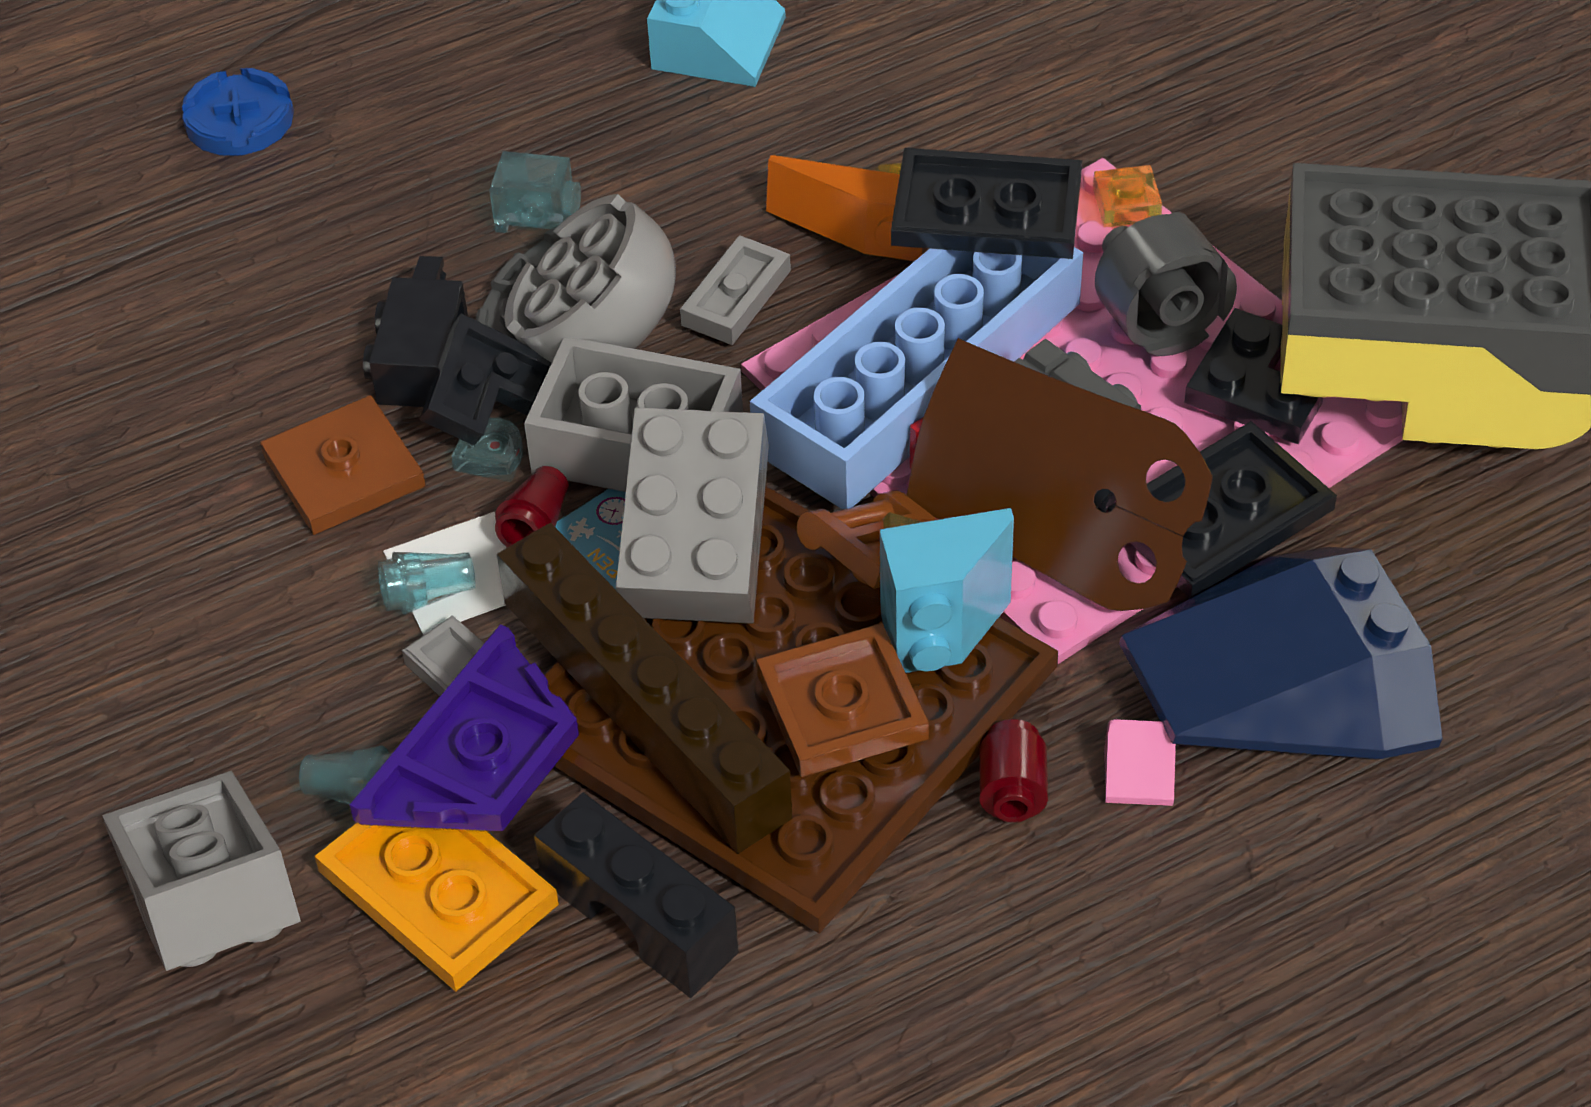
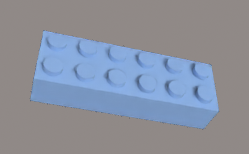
(849, 402)

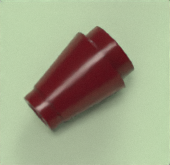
(531, 505)

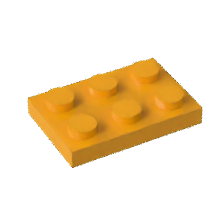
(439, 892)

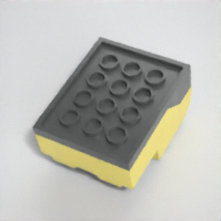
(1443, 298)

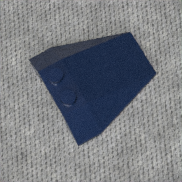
(1293, 660)

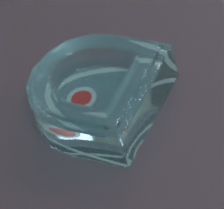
(495, 454)

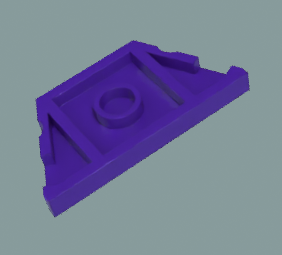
(474, 749)

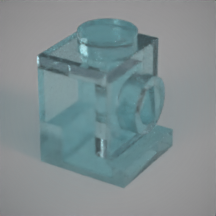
(533, 191)

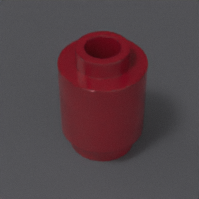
(1013, 771)

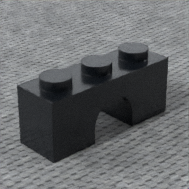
(676, 919)

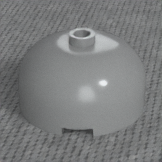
(597, 283)

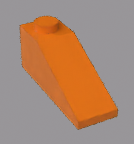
(838, 203)

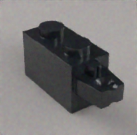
(412, 333)

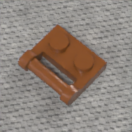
(854, 532)

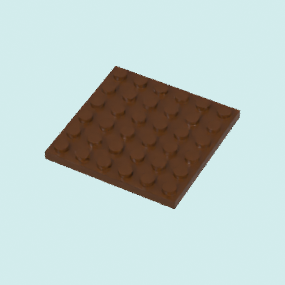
(841, 816)

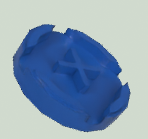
(237, 112)

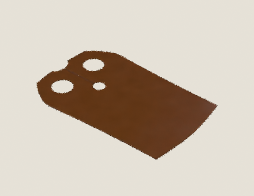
(1044, 449)

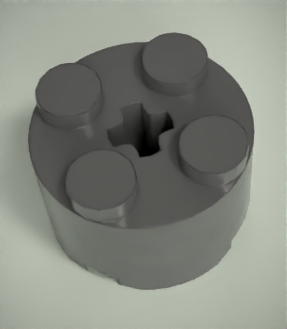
(1164, 283)

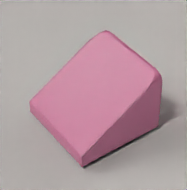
(1139, 763)

